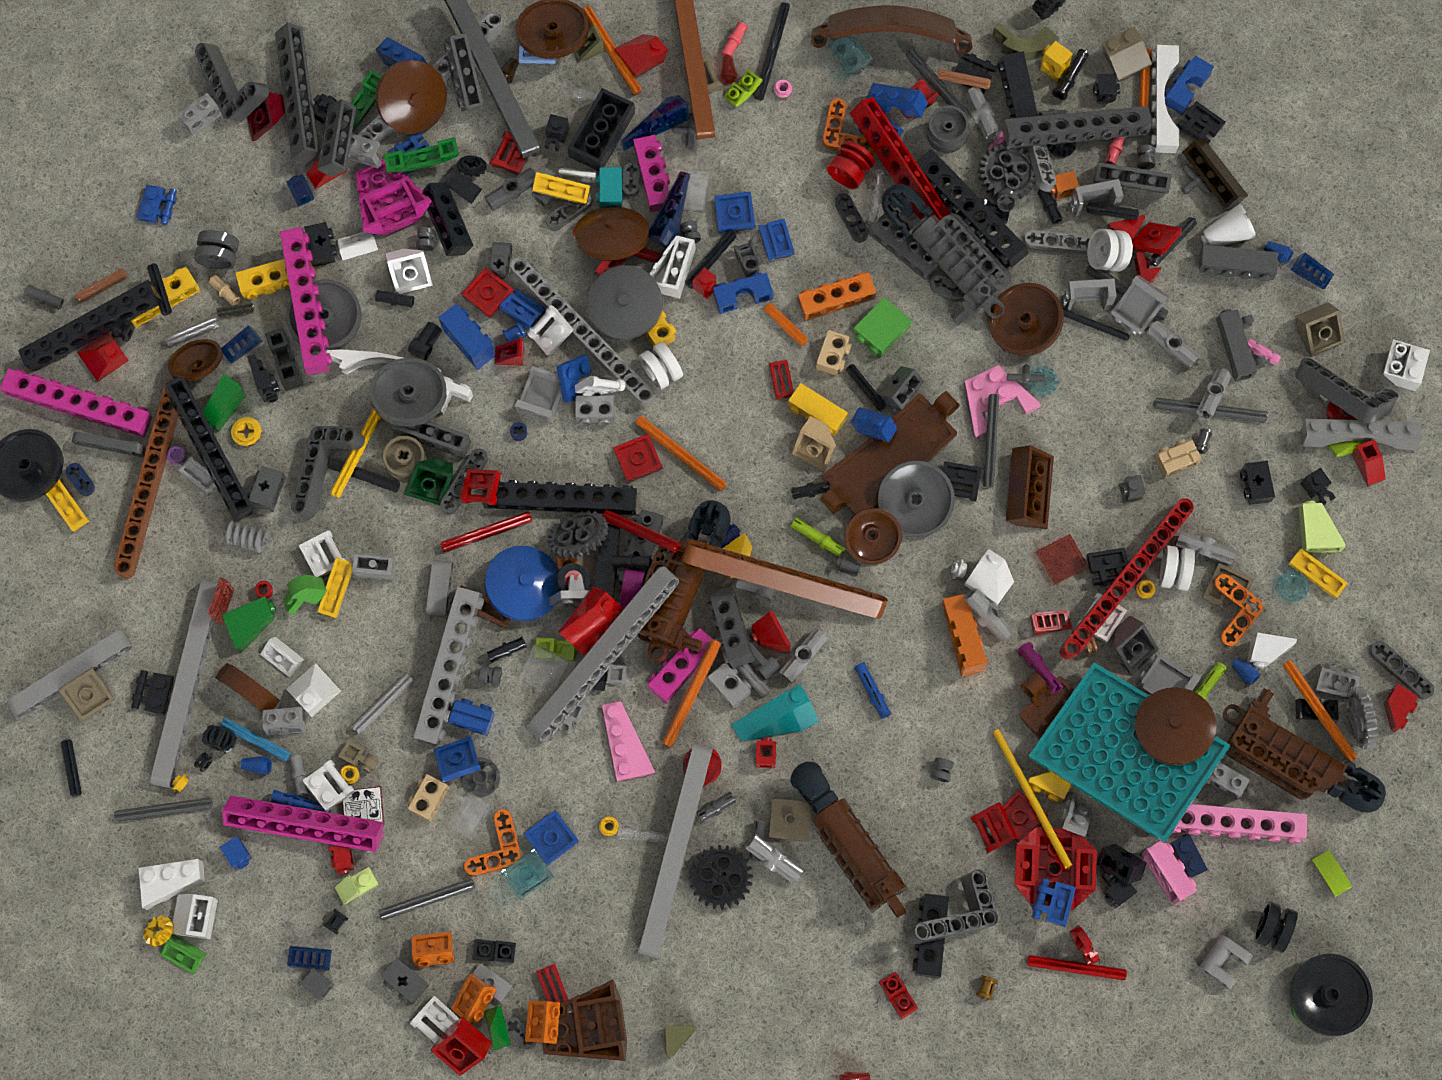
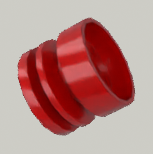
(850, 165)

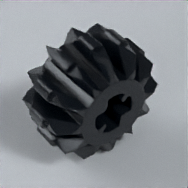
(219, 739)

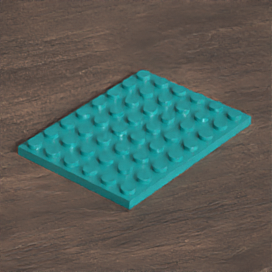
(1098, 752)

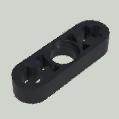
(850, 204)

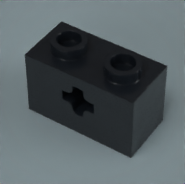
(317, 234)
(1261, 474)
(1121, 863)

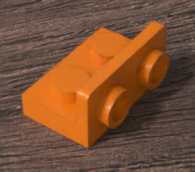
(433, 949)
(473, 999)
(542, 1021)

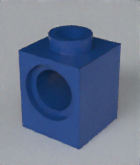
(236, 853)

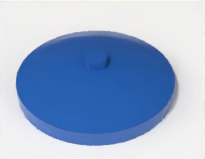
(521, 583)

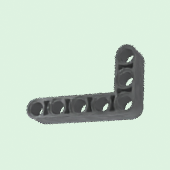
(232, 103)
(1343, 394)
(315, 463)
(977, 909)

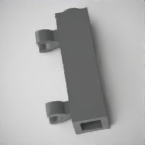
(1236, 344)

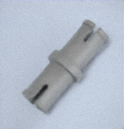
(298, 775)

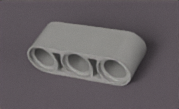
(439, 588)

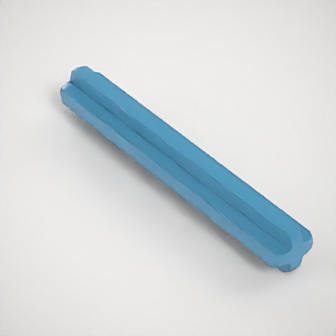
(256, 739)

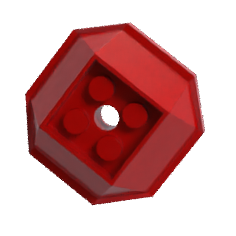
(1035, 855)

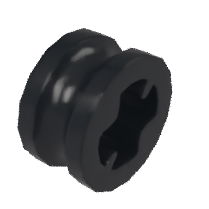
(203, 762)

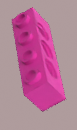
(649, 146)
(666, 691)

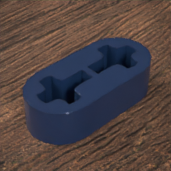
(77, 481)

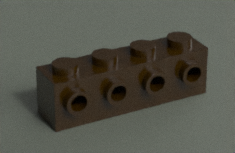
(1214, 173)

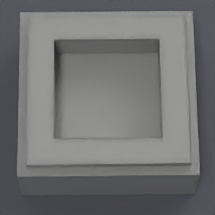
(616, 675)

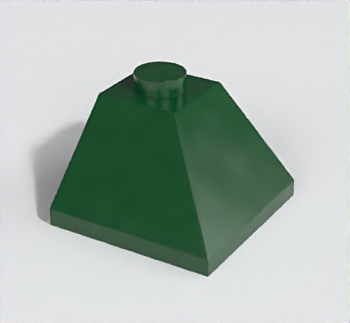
(430, 480)

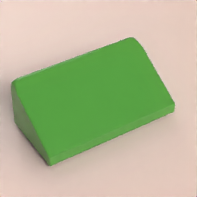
(183, 954)

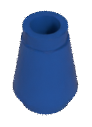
(1284, 251)
(1247, 672)
(259, 765)

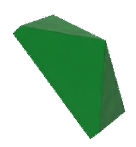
(497, 1028)

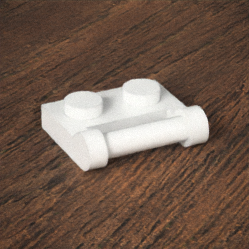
(554, 335)
(599, 387)
(315, 555)
(1109, 626)
(323, 790)
(438, 1014)

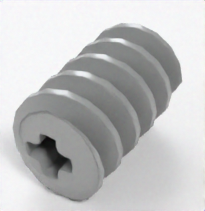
(246, 538)

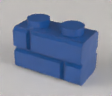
(874, 424)
(471, 716)

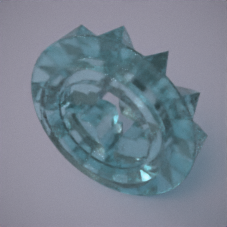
(1051, 384)
(1299, 580)

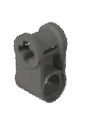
(500, 256)
(747, 256)

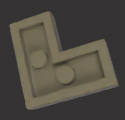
(1214, 596)

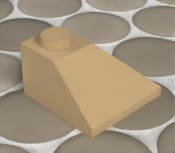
(815, 444)

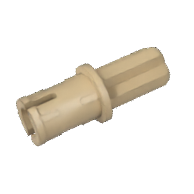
(224, 290)

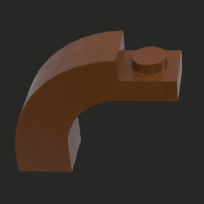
(247, 687)

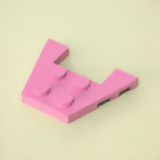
(994, 382)

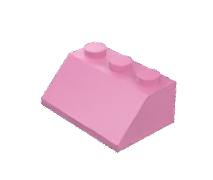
(1169, 872)

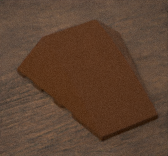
(591, 1026)

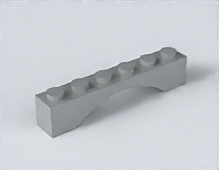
(1392, 433)

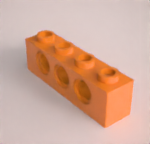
(811, 309)

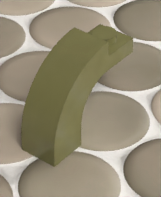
(1032, 47)

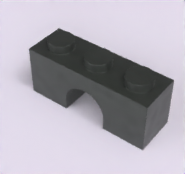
(284, 359)

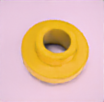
(1145, 583)
(350, 768)
(180, 782)
(606, 820)

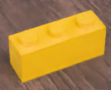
(809, 403)

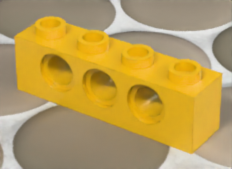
(266, 272)
(186, 289)

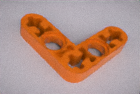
(840, 137)
(1244, 611)
(513, 847)

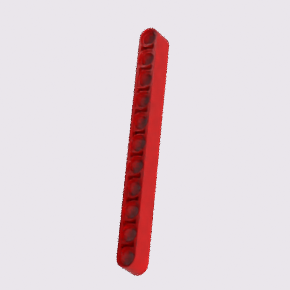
(1121, 584)

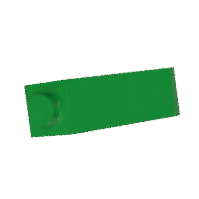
(223, 402)
(248, 622)

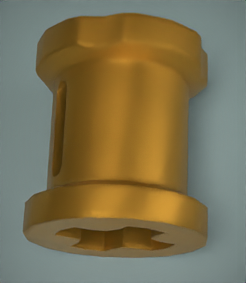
(987, 987)

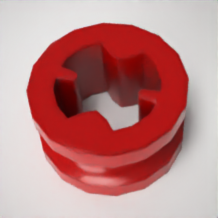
(269, 588)

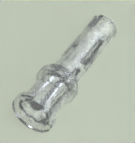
(877, 189)
(638, 834)

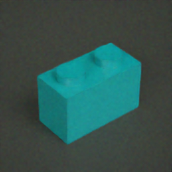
(610, 185)

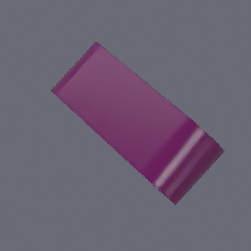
(631, 586)

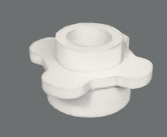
(959, 569)

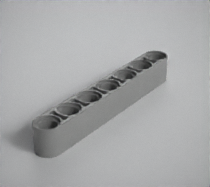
(48, 686)

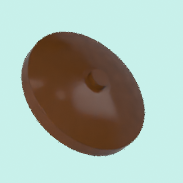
(552, 28)
(411, 96)
(612, 233)
(1030, 319)
(1175, 726)

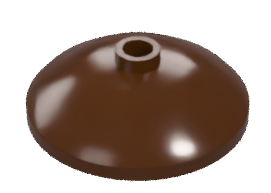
(195, 360)
(873, 548)

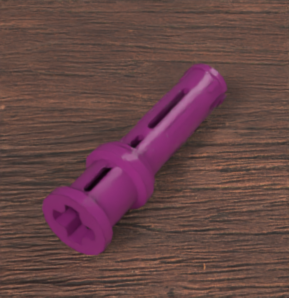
(1035, 662)

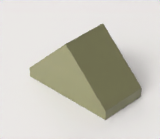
(592, 45)
(676, 1037)

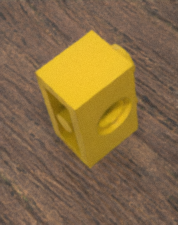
(1055, 60)

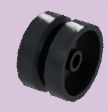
(1276, 927)

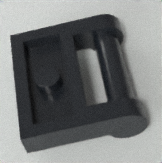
(963, 475)

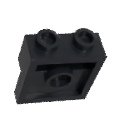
(265, 383)

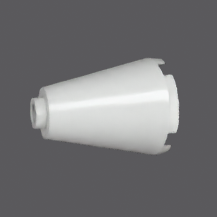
(1229, 229)

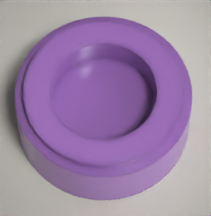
(176, 455)

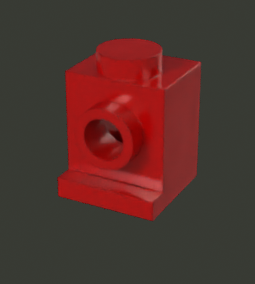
(704, 283)
(766, 762)
(342, 859)

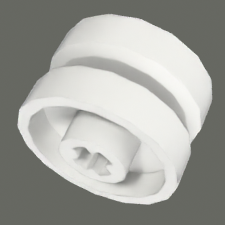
(1109, 250)
(661, 365)
(1177, 568)

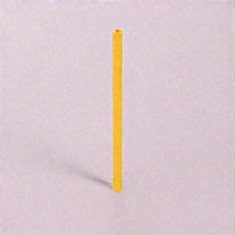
(1032, 799)

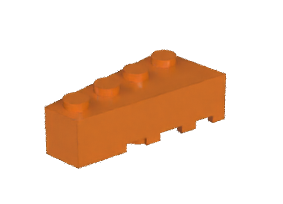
(964, 635)

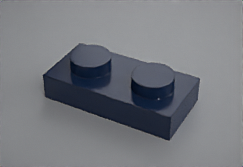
(1189, 856)

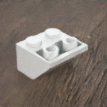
(1406, 365)
(194, 916)

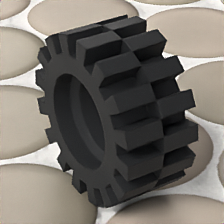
(1045, 8)

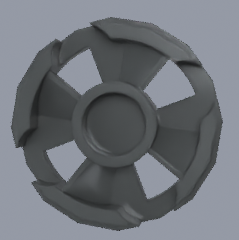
(481, 777)

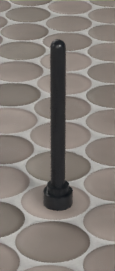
(1096, 325)

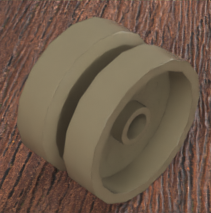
(395, 454)

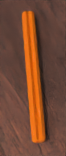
(609, 47)
(681, 453)
(691, 693)
(1319, 710)

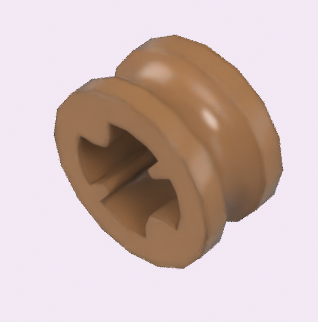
(1091, 647)

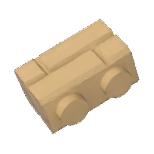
(1178, 458)

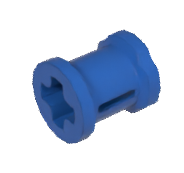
(514, 332)

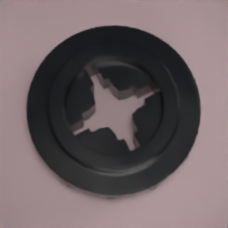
(1067, 149)
(466, 165)

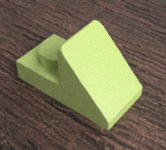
(356, 885)

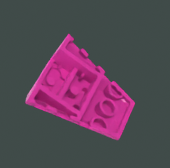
(388, 200)

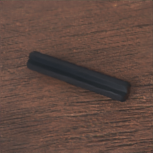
(1112, 211)
(156, 278)
(866, 387)
(71, 767)

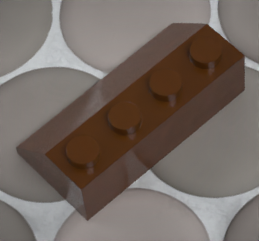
(1029, 487)

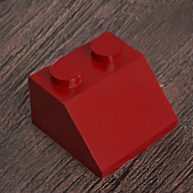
(461, 1046)

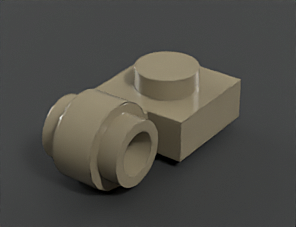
(354, 754)

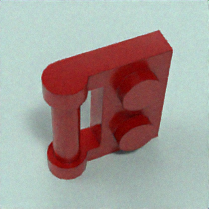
(514, 162)
(480, 480)
(998, 825)

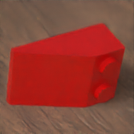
(590, 620)

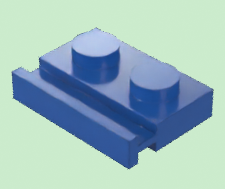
(776, 239)
(522, 308)

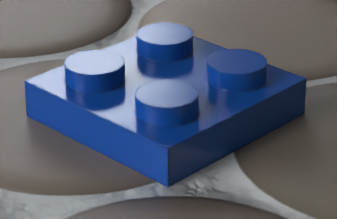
(734, 212)
(457, 759)
(551, 837)

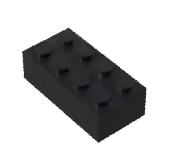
(601, 129)

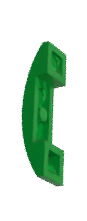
(366, 97)
(421, 158)

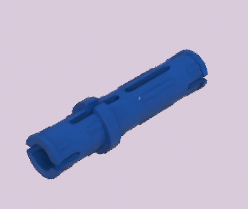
(883, 710)
(296, 801)

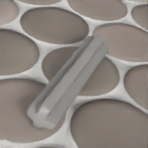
(191, 332)

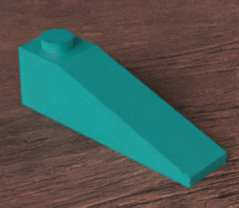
(781, 715)

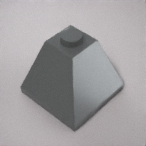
(1134, 644)

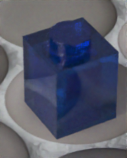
(300, 190)

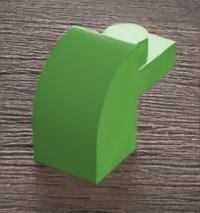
(301, 589)

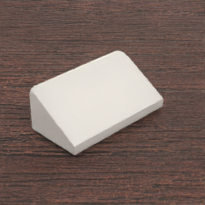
(578, 175)
(356, 245)
(281, 656)

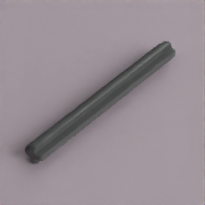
(1221, 411)

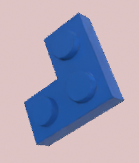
(569, 373)

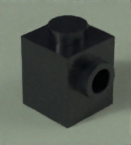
(1106, 88)

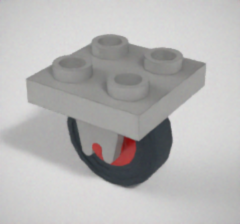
(572, 583)

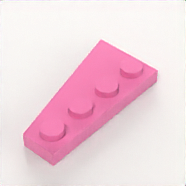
(626, 749)

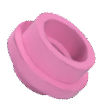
(782, 83)

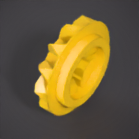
(240, 426)
(160, 937)

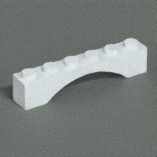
(1165, 131)

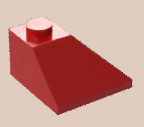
(642, 53)
(102, 356)
(770, 634)

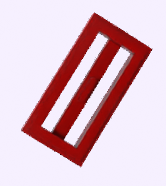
(784, 394)
(546, 970)

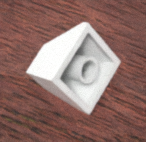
(408, 270)
(991, 577)
(1267, 648)
(313, 690)

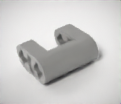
(1216, 957)

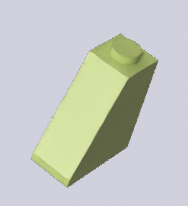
(1318, 529)

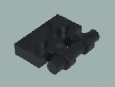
(967, 69)
(1204, 119)
(1105, 561)
(158, 692)

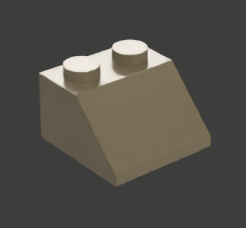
(1126, 53)
(1320, 328)

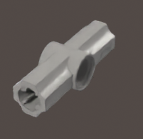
(983, 113)
(1182, 352)
(1214, 394)
(1206, 548)
(988, 614)
(811, 647)
(774, 858)

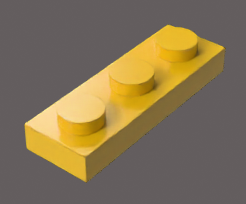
(560, 188)
(67, 506)
(1318, 573)
(336, 588)

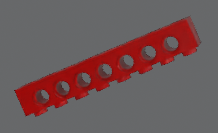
(895, 155)

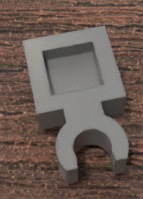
(575, 716)

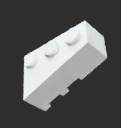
(674, 266)
(167, 880)

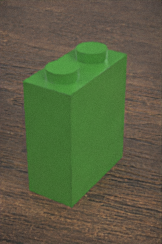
(881, 327)

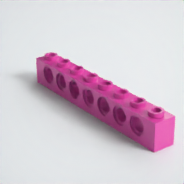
(290, 240)
(15, 379)
(303, 823)

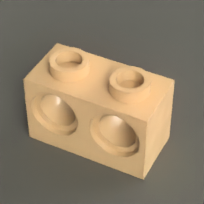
(830, 352)
(433, 799)

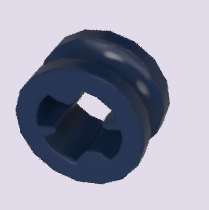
(518, 437)

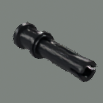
(1067, 81)

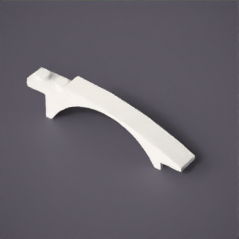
(352, 360)

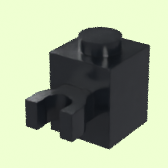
(321, 105)
(556, 131)
(1317, 485)
(1118, 891)

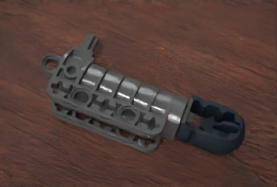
(950, 251)

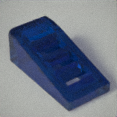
(1304, 273)
(251, 344)
(292, 954)

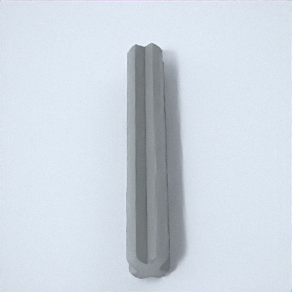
(753, 679)
(369, 716)

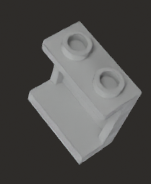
(1096, 193)
(1090, 290)
(1139, 305)
(540, 394)
(1165, 675)

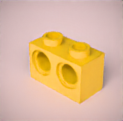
(662, 326)

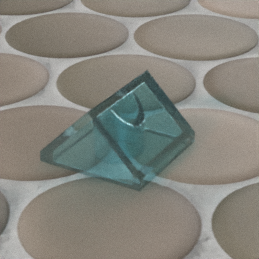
(527, 874)

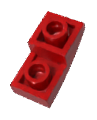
(898, 995)

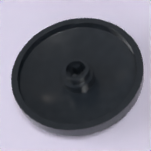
(29, 465)
(1331, 995)

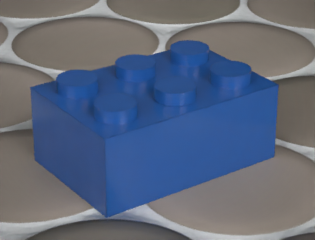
(467, 336)

